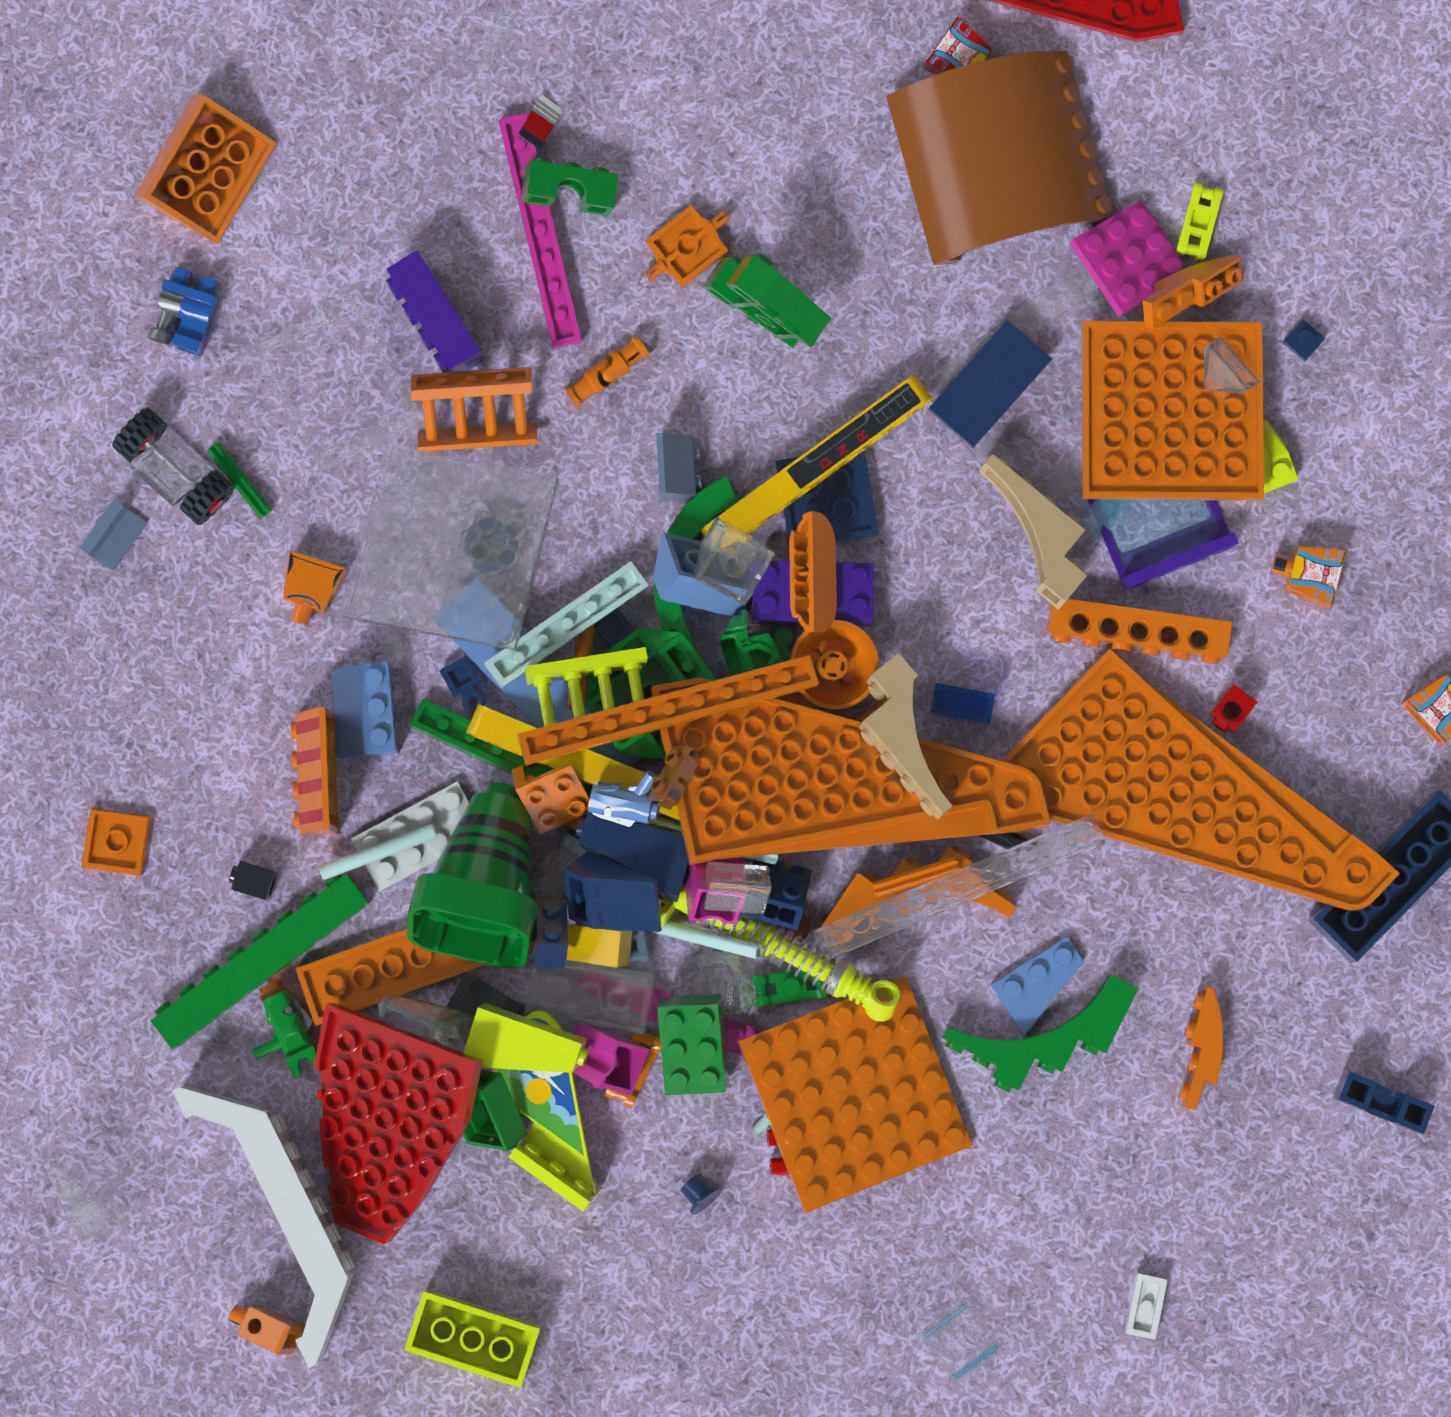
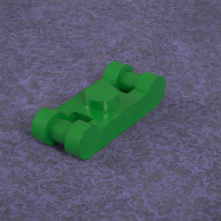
(787, 988)

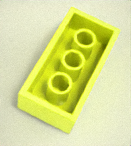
(472, 1338)

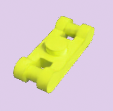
(1199, 221)

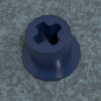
(700, 1193)

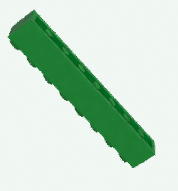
(260, 961)

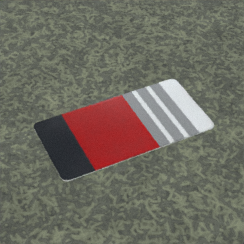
(540, 122)

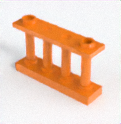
(473, 384)

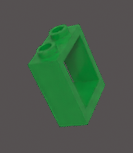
(506, 1123)

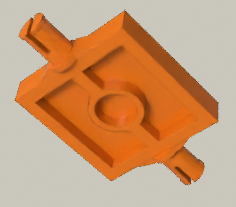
(686, 246)

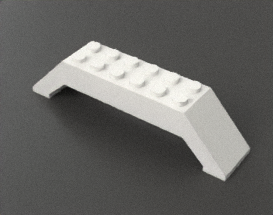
(292, 1202)

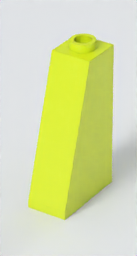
(522, 1043)

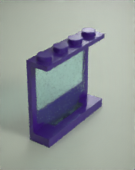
(1164, 537)

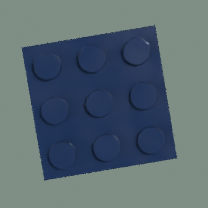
(841, 498)

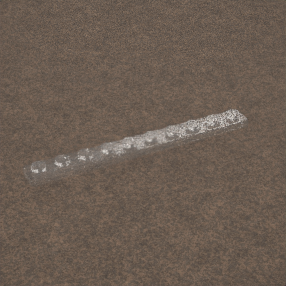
(959, 887)

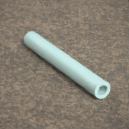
(377, 852)
(712, 939)

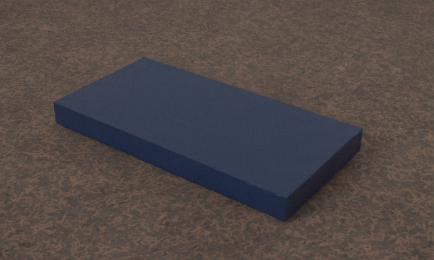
(990, 384)

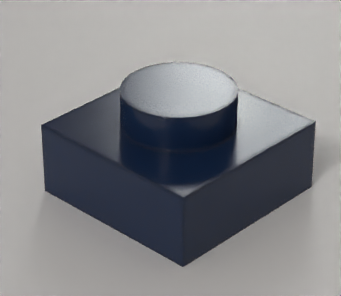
(1303, 340)

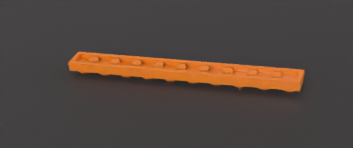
(667, 710)

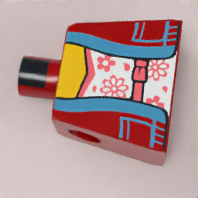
(957, 48)

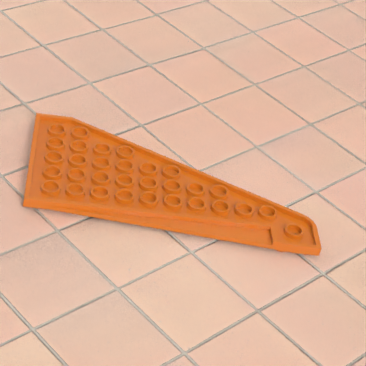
(808, 781)

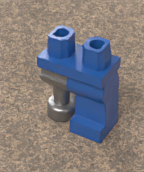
(192, 306)

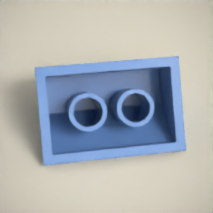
(675, 579)
(364, 710)

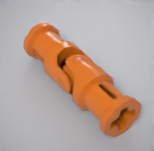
(615, 365)

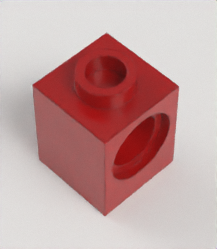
(1243, 703)

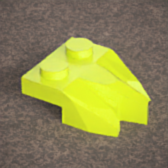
(1277, 461)

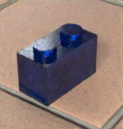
(961, 704)

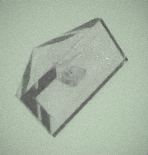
(1226, 370)

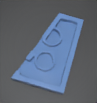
(1036, 983)

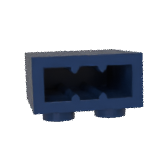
(786, 895)

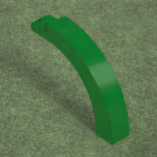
(688, 524)

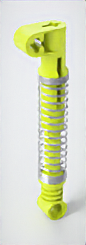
(840, 977)

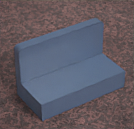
(113, 535)

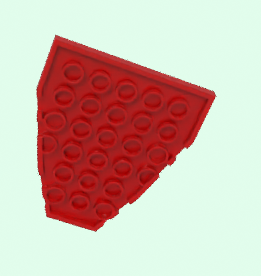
(388, 1117)

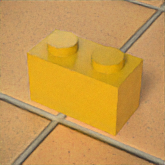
(598, 946)

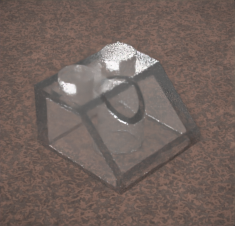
(732, 560)

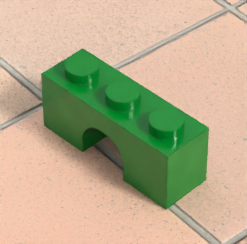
(594, 186)

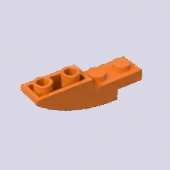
(1190, 286)
(1207, 1035)

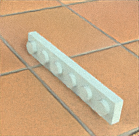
(567, 624)

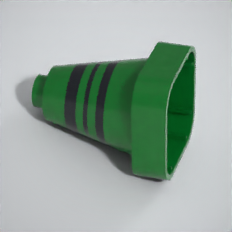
(479, 890)

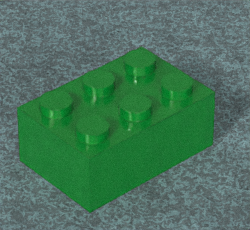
(693, 1044)

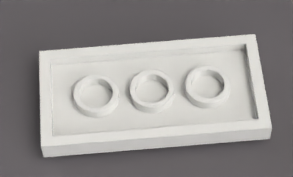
(439, 809)

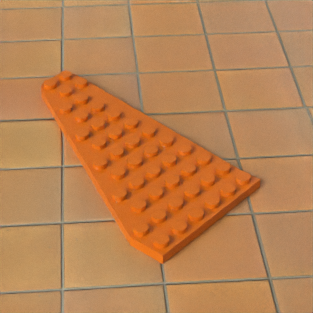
(1188, 793)

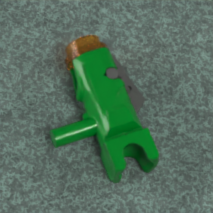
(290, 1027)

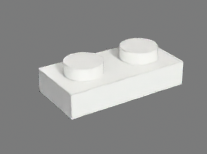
(1145, 1306)

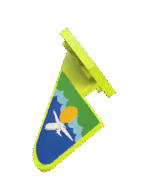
(556, 1142)

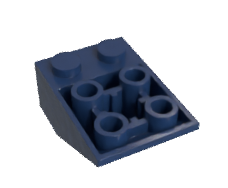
(611, 896)

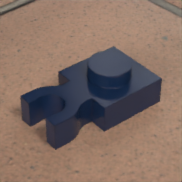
(462, 680)

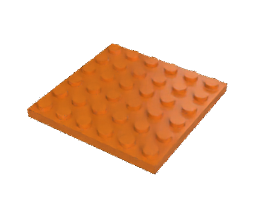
(1155, 425)
(854, 1097)

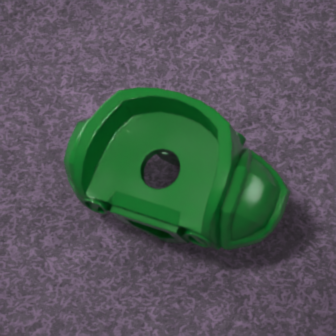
(752, 651)

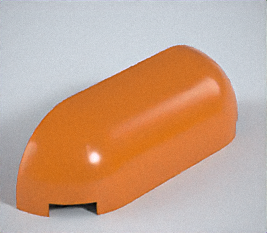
(813, 573)

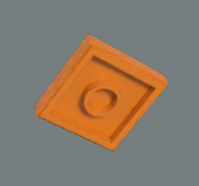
(116, 842)

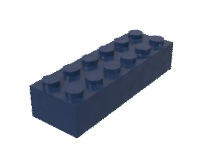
(1420, 854)

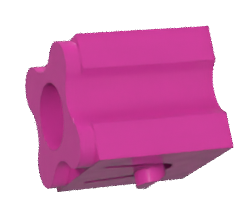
(696, 890)
(612, 1059)

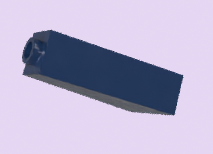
(639, 848)

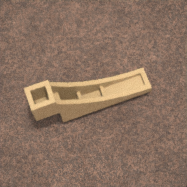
(1047, 529)
(894, 733)

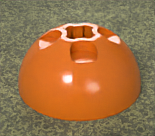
(848, 655)

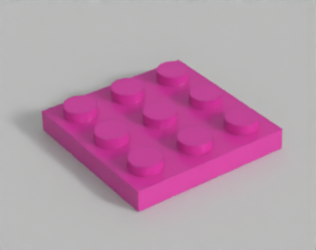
(1127, 256)

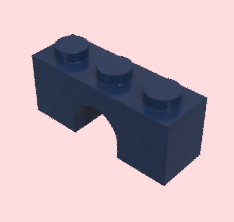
(1383, 1102)

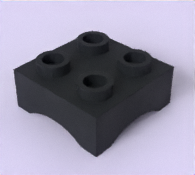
(474, 992)

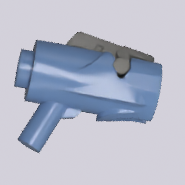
(624, 804)

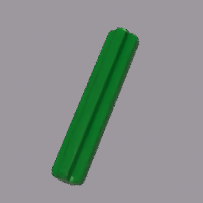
(239, 480)

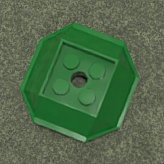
(669, 661)

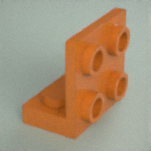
(551, 797)

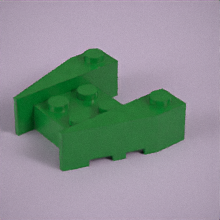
(767, 298)

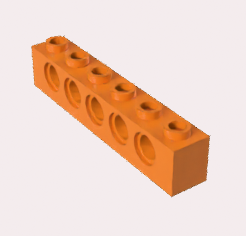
(1216, 632)

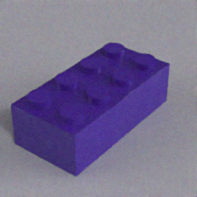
(432, 311)
(853, 592)

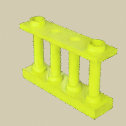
(572, 671)

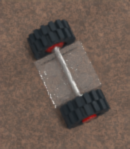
(172, 466)

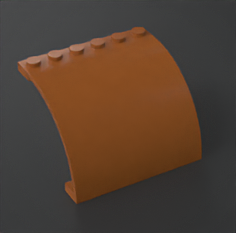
(998, 152)

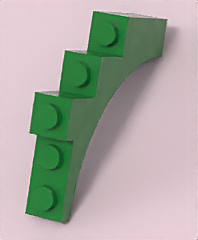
(1092, 1026)

